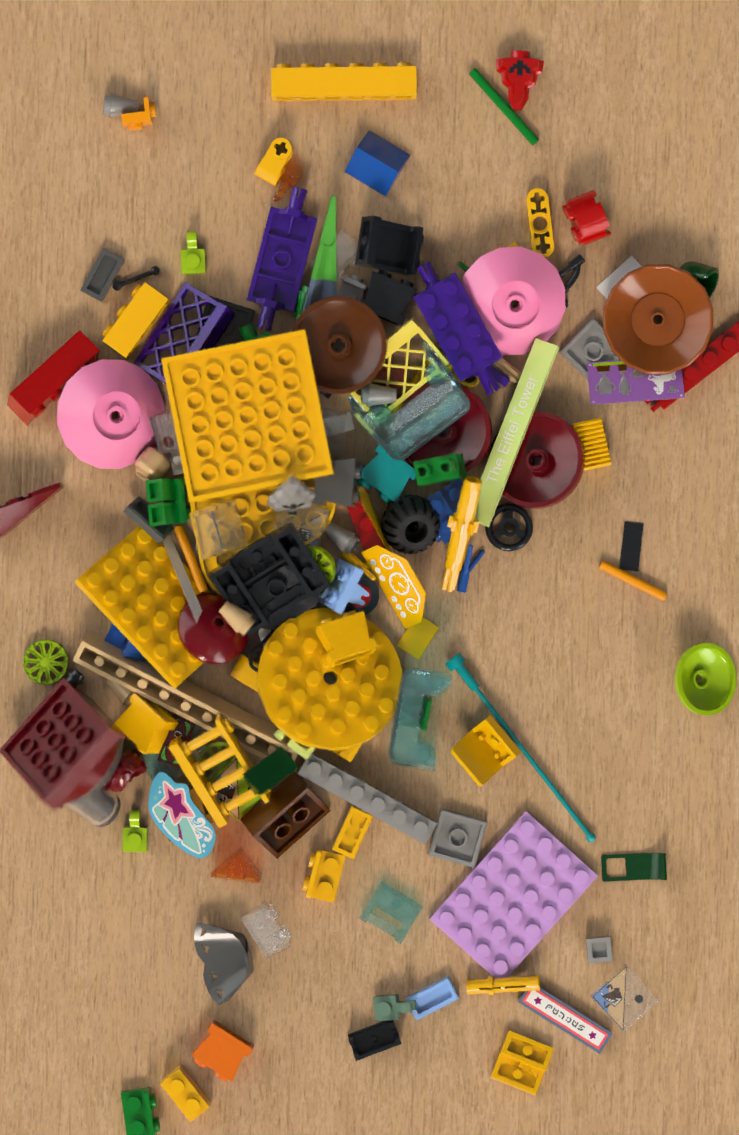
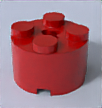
(587, 218)

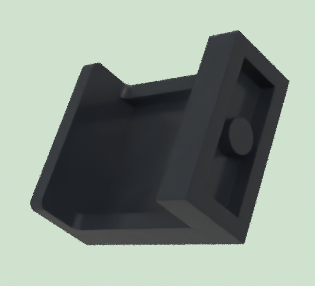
(389, 246)

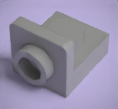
(352, 287)

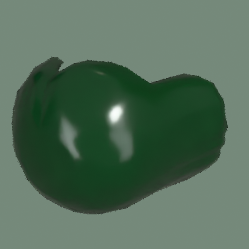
(705, 274)

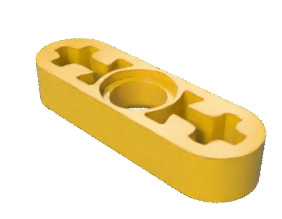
(531, 206)

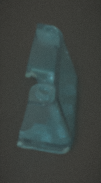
(404, 744)

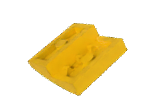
(522, 1062)

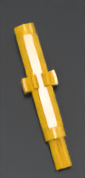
(462, 526)

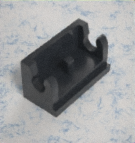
(374, 1039)

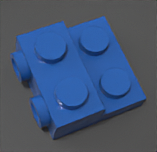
(446, 503)

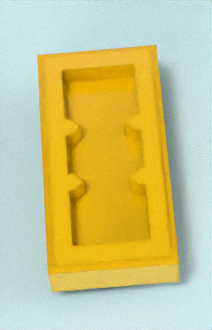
(352, 832)

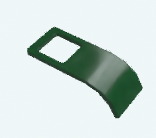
(638, 866)

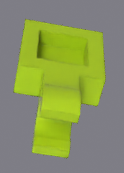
(193, 259)
(134, 836)

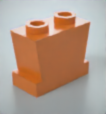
(222, 1051)

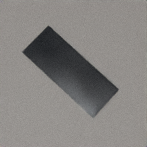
(631, 546)

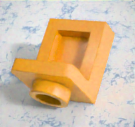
(136, 120)

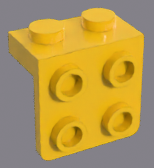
(484, 750)

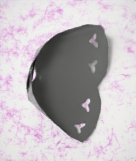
(226, 958)

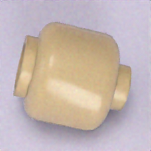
(152, 464)

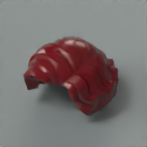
(129, 766)

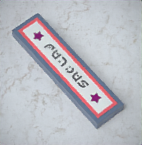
(566, 1018)

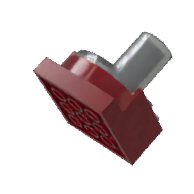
(69, 754)

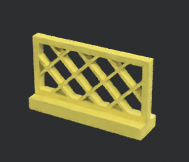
(394, 343)

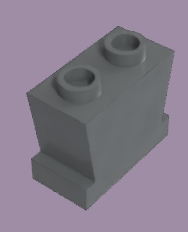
(340, 486)

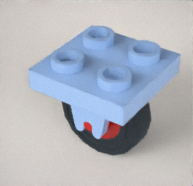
(350, 590)

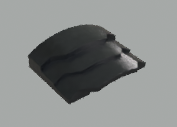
(272, 579)

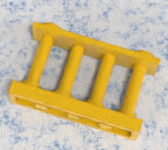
(196, 770)

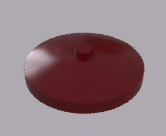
(466, 436)
(546, 464)

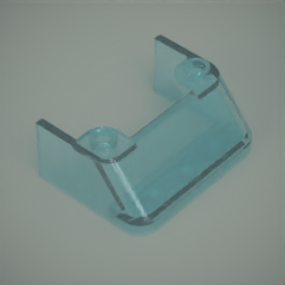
(421, 417)

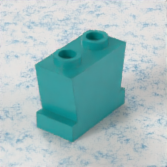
(386, 475)

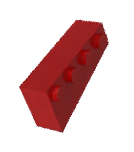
(48, 380)

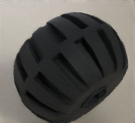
(422, 529)

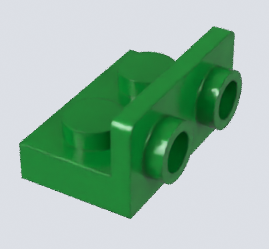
(139, 1112)

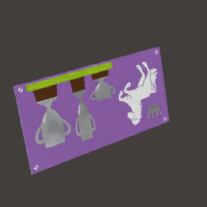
(619, 383)

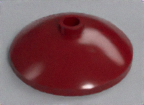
(206, 639)

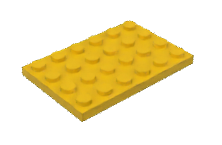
(144, 601)

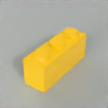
(135, 320)

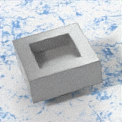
(599, 949)

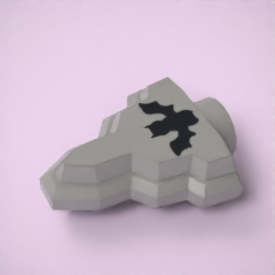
(291, 496)

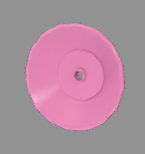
(520, 276)
(87, 408)

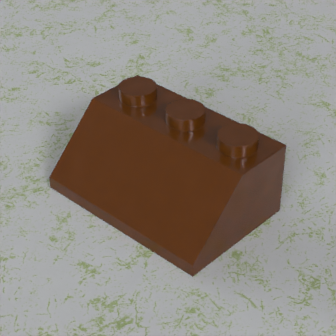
(287, 815)

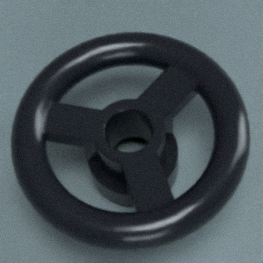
(525, 536)

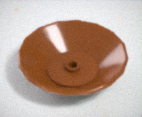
(662, 292)

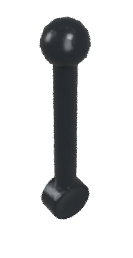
(117, 286)

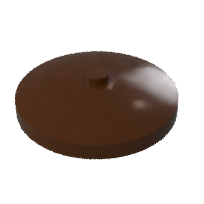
(344, 343)

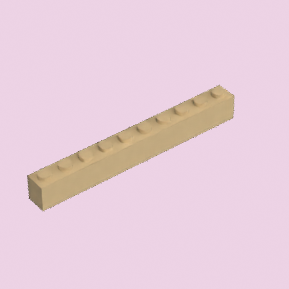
(186, 700)

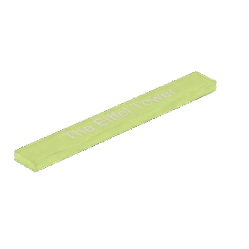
(514, 428)

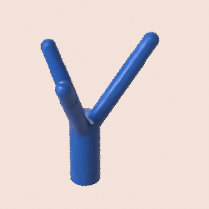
(466, 569)

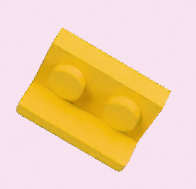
(325, 875)

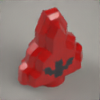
(519, 75)

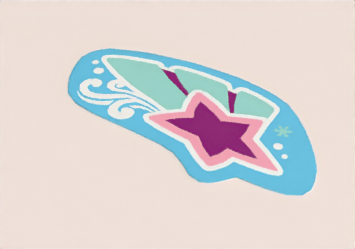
(179, 817)

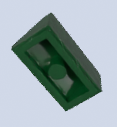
(270, 771)

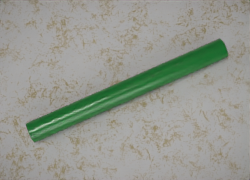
(504, 106)

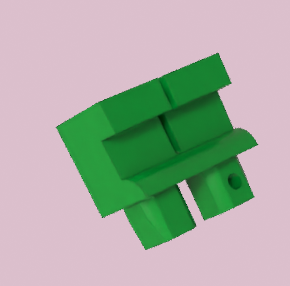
(440, 469)
(174, 506)

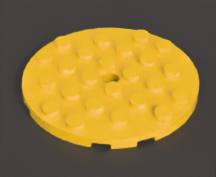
(321, 712)

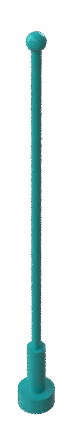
(457, 663)

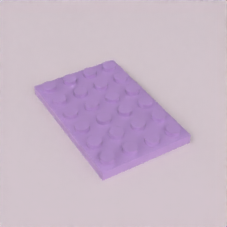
(513, 897)

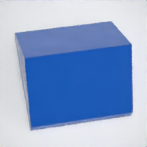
(377, 163)

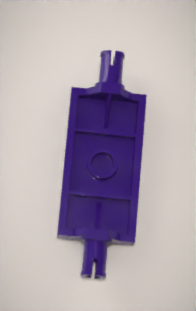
(282, 259)
(458, 327)

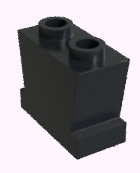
(389, 297)

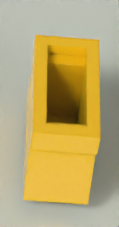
(345, 638)
(146, 724)

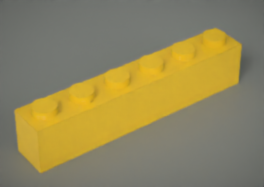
(343, 83)

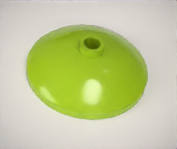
(714, 681)

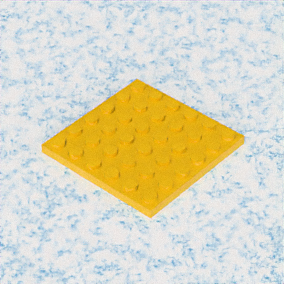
(247, 416)

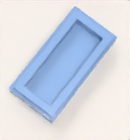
(433, 997)

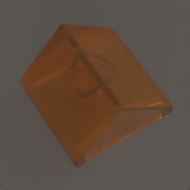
(237, 867)

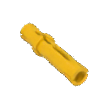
(507, 984)

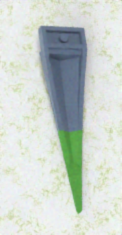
(323, 277)

